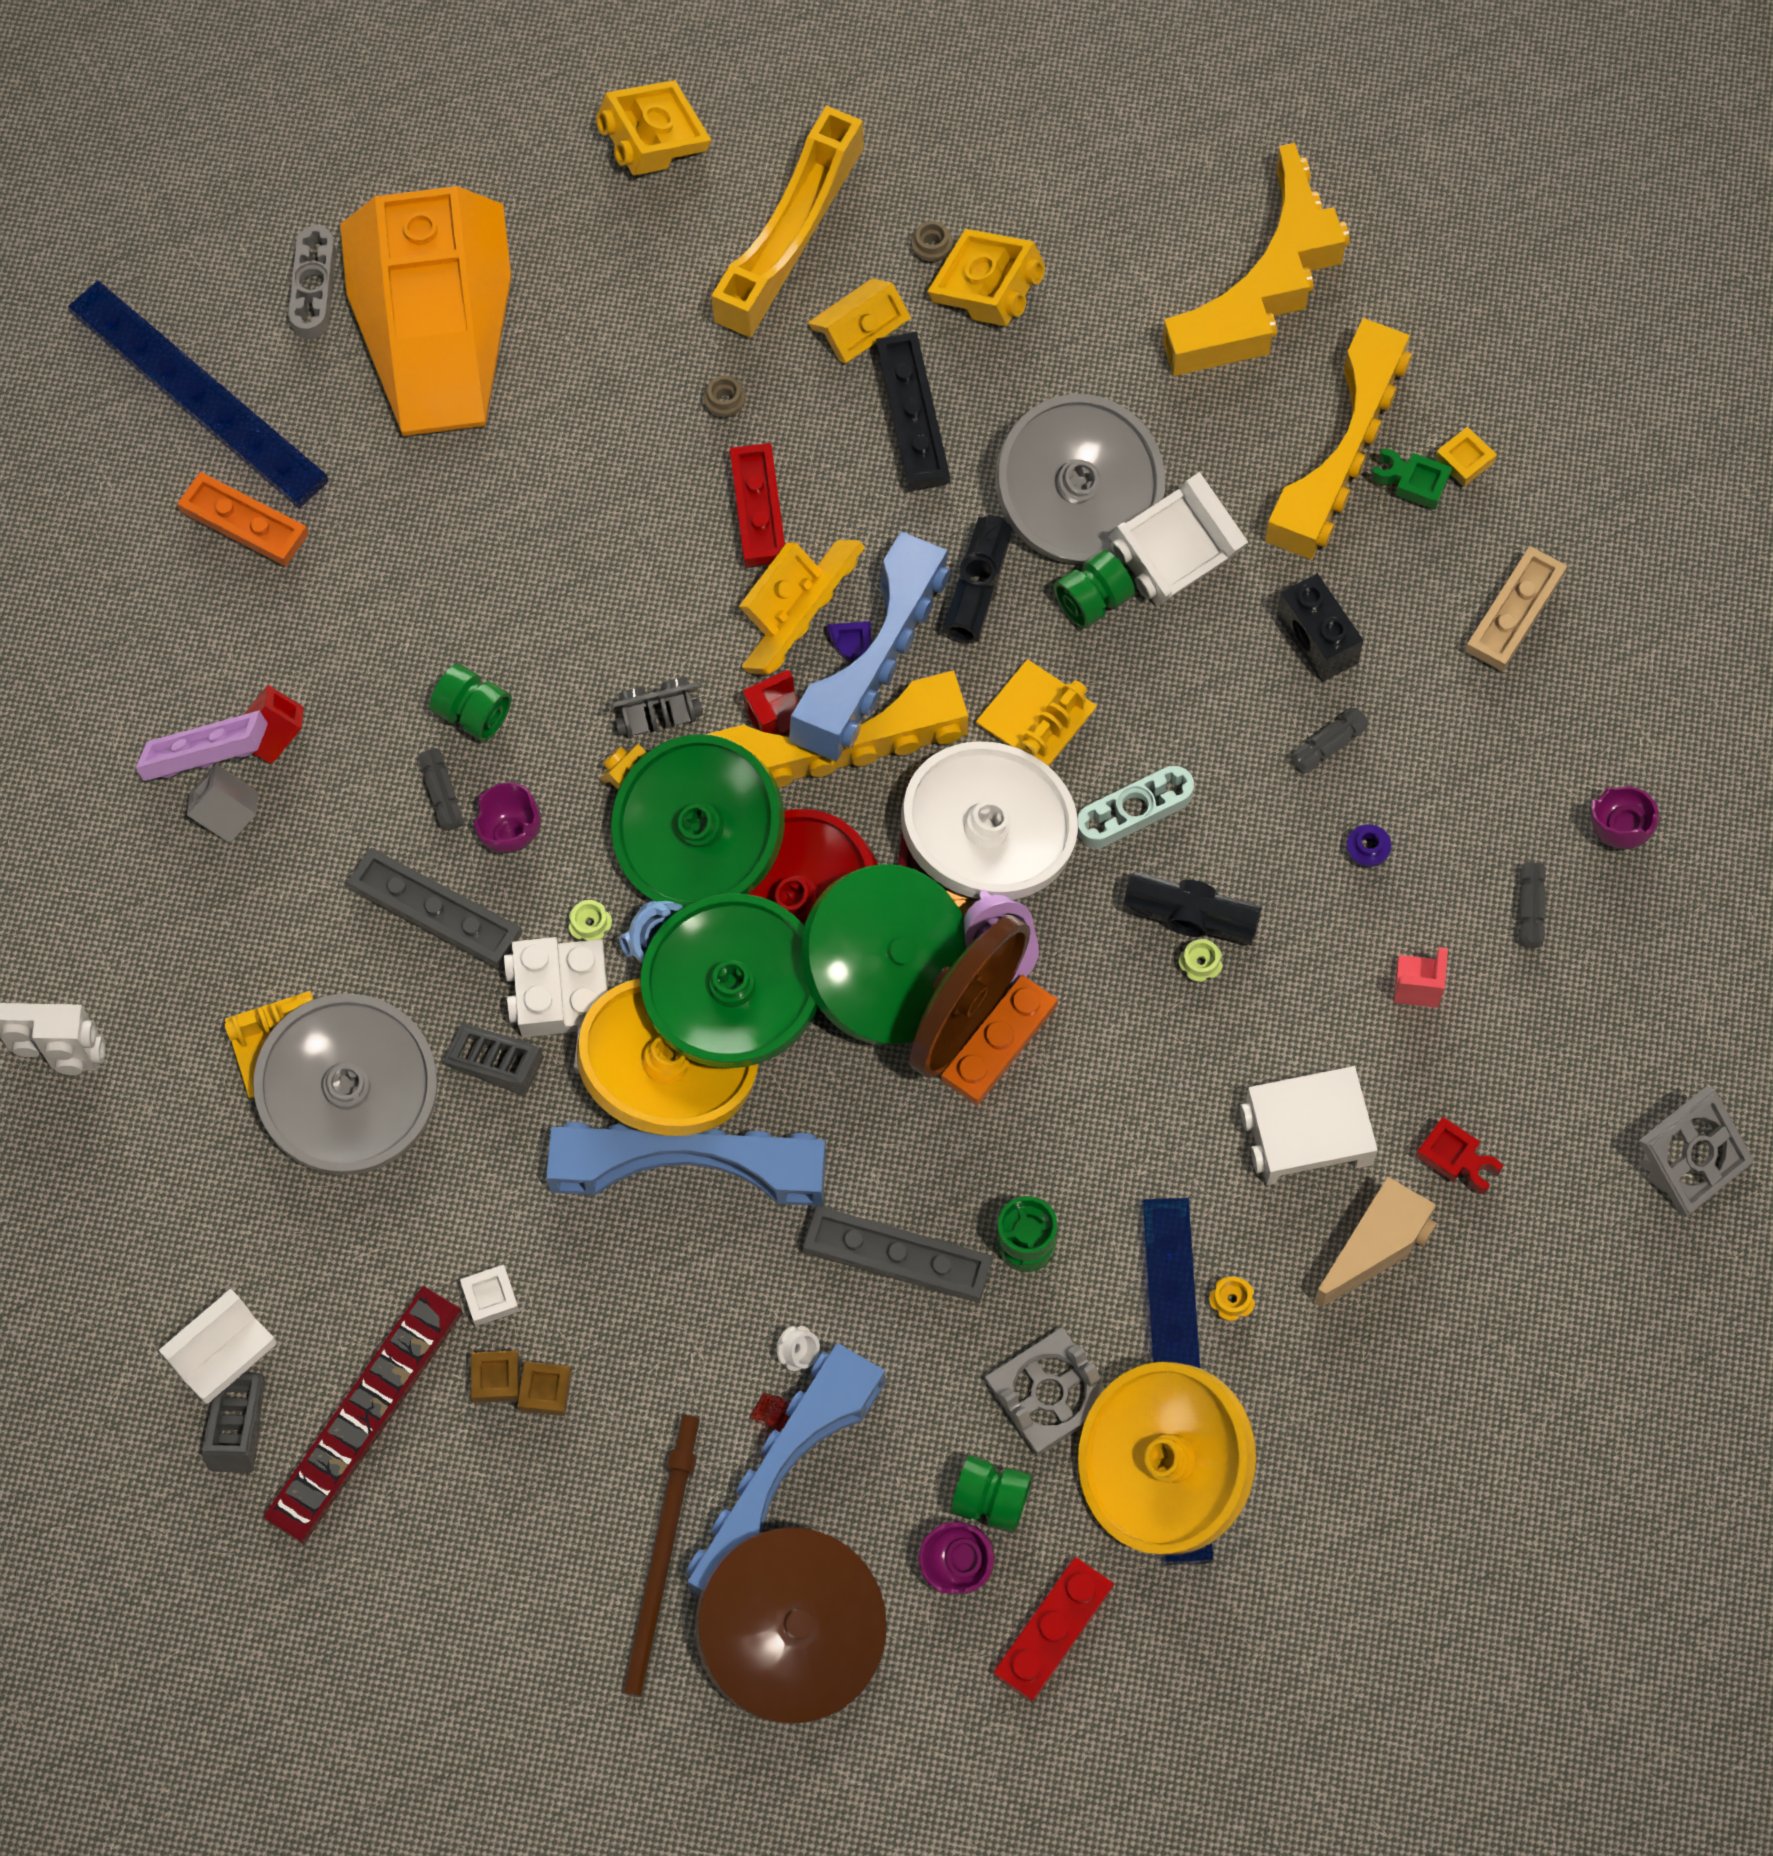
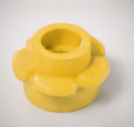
(1232, 1286)

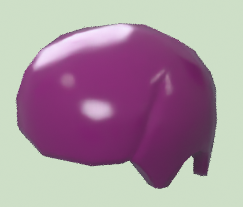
(507, 817)
(1624, 817)
(956, 1558)

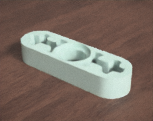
(1101, 809)

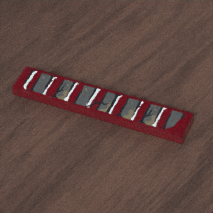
(363, 1415)

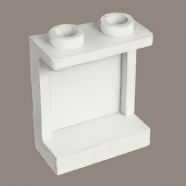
(1177, 540)
(1308, 1123)

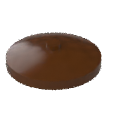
(968, 994)
(790, 1625)

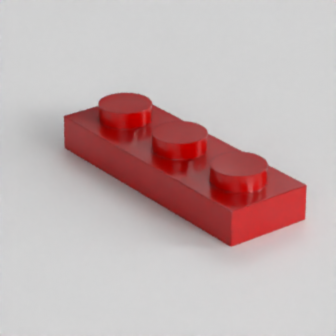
(757, 503)
(1053, 1630)

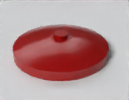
(812, 856)

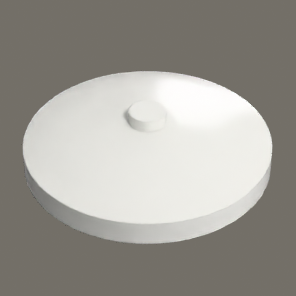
(989, 820)

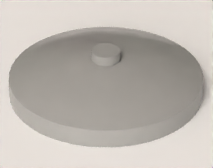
(1076, 475)
(345, 1084)

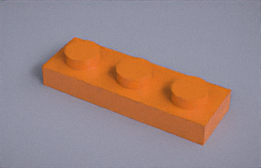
(243, 519)
(999, 1040)

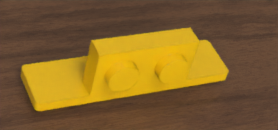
(791, 596)

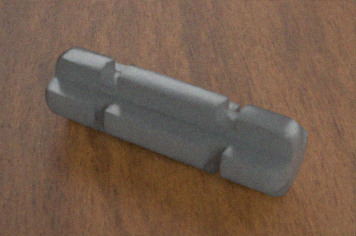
(1330, 740)
(440, 789)
(1532, 905)

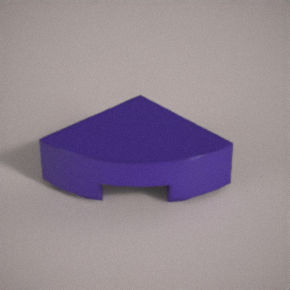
(850, 639)

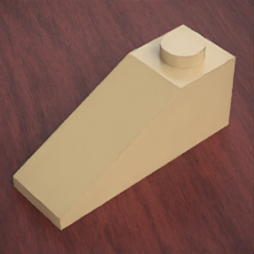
(1382, 1238)

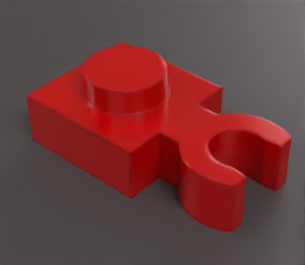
(1453, 1151)

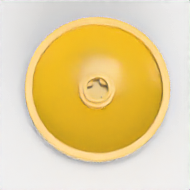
(647, 1081)
(1166, 1458)

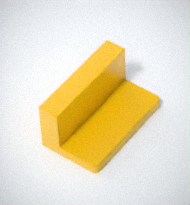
(861, 318)

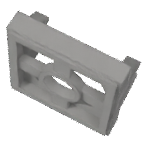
(1735, 1156)
(1003, 1382)

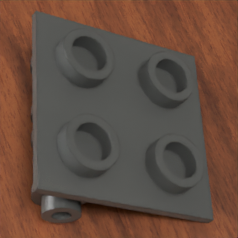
(675, 691)

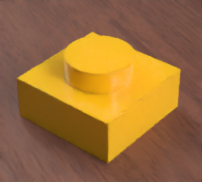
(1466, 455)

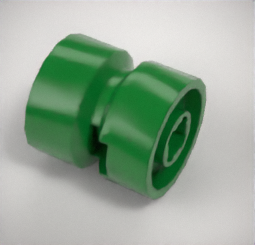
(1099, 585)
(466, 699)
(1027, 1234)
(991, 1494)

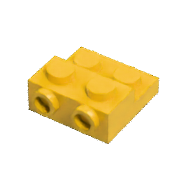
(651, 126)
(988, 276)

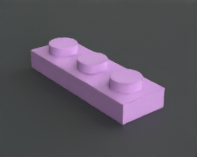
(202, 746)

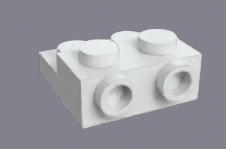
(554, 984)
(57, 1031)

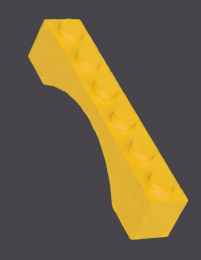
(760, 272)
(1306, 506)
(923, 715)

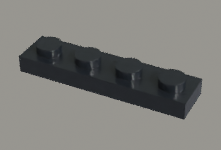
(912, 411)

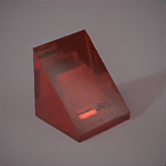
(771, 1412)

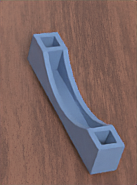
(834, 706)
(592, 1159)
(836, 1399)

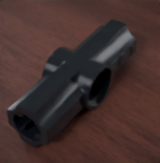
(972, 598)
(1192, 908)

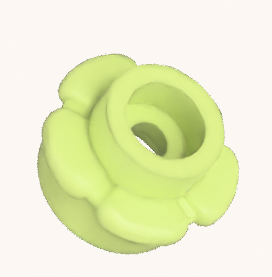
(589, 910)
(1201, 949)

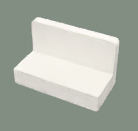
(218, 1346)

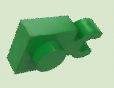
(1417, 480)

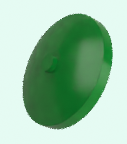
(697, 820)
(878, 949)
(728, 981)

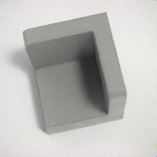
(222, 803)

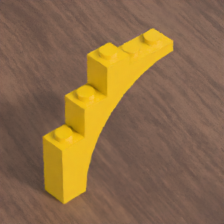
(1242, 319)

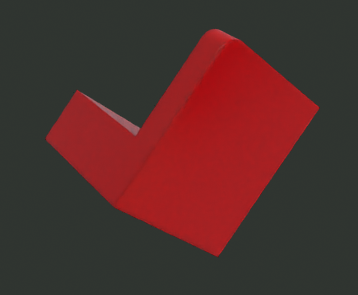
(772, 703)
(283, 720)

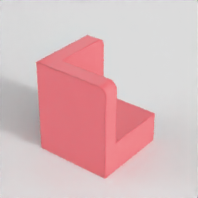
(1421, 979)

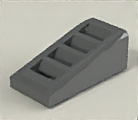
(517, 1082)
(234, 1451)

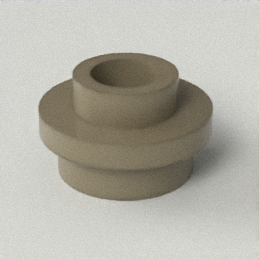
(934, 232)
(721, 387)

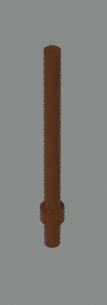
(680, 1465)

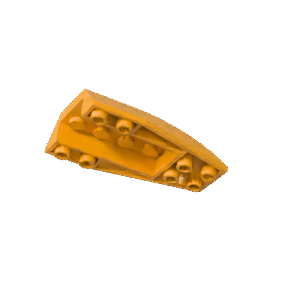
(431, 301)

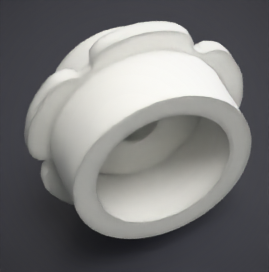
(798, 1348)

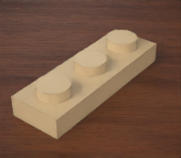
(1516, 608)

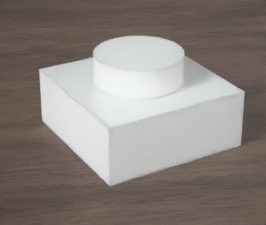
(489, 1295)

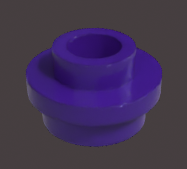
(1364, 856)

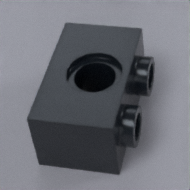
(1319, 627)

